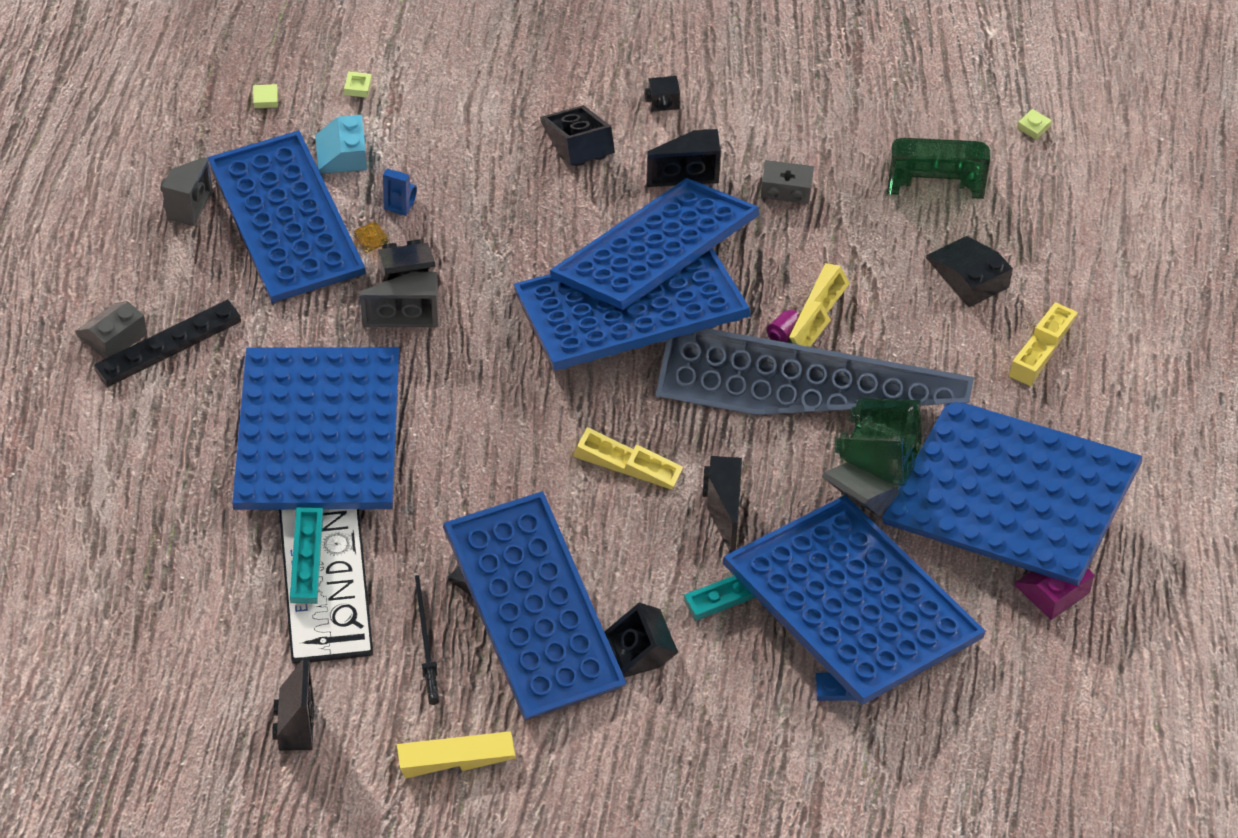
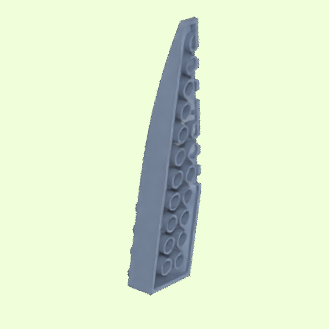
(785, 378)

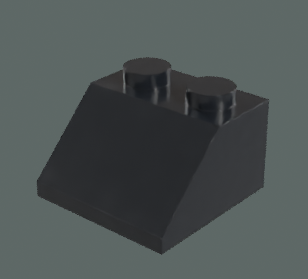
(641, 640)

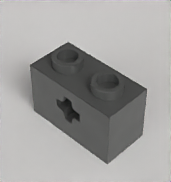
(787, 182)

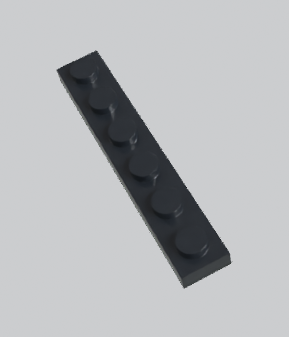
(167, 343)

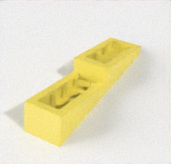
(824, 295)
(1042, 344)
(633, 462)
(466, 752)

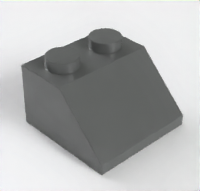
(187, 191)
(114, 329)

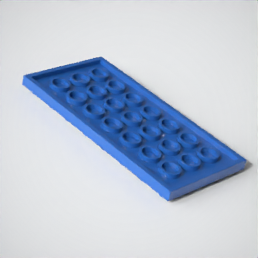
(286, 216)
(654, 243)
(534, 605)

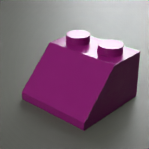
(1051, 594)

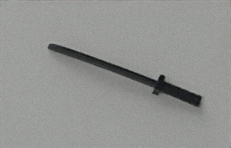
(429, 668)

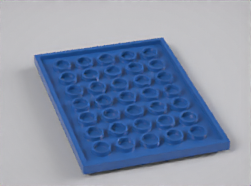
(583, 328)
(317, 428)
(1014, 491)
(853, 599)

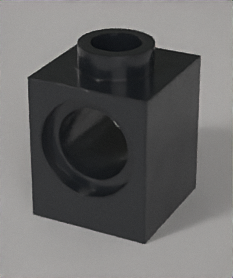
(663, 93)

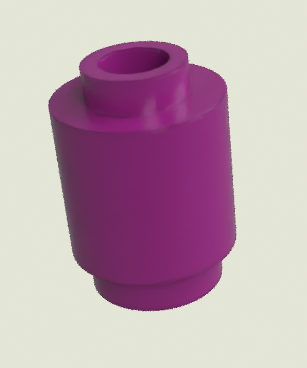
(782, 326)

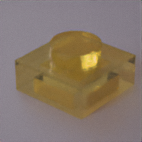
(370, 236)

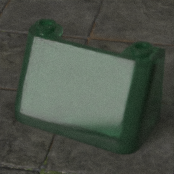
(940, 160)
(884, 438)

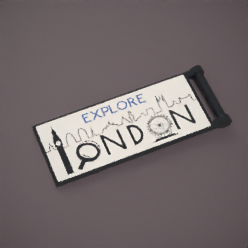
(341, 619)

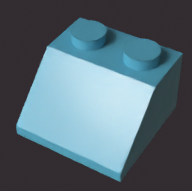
(341, 145)

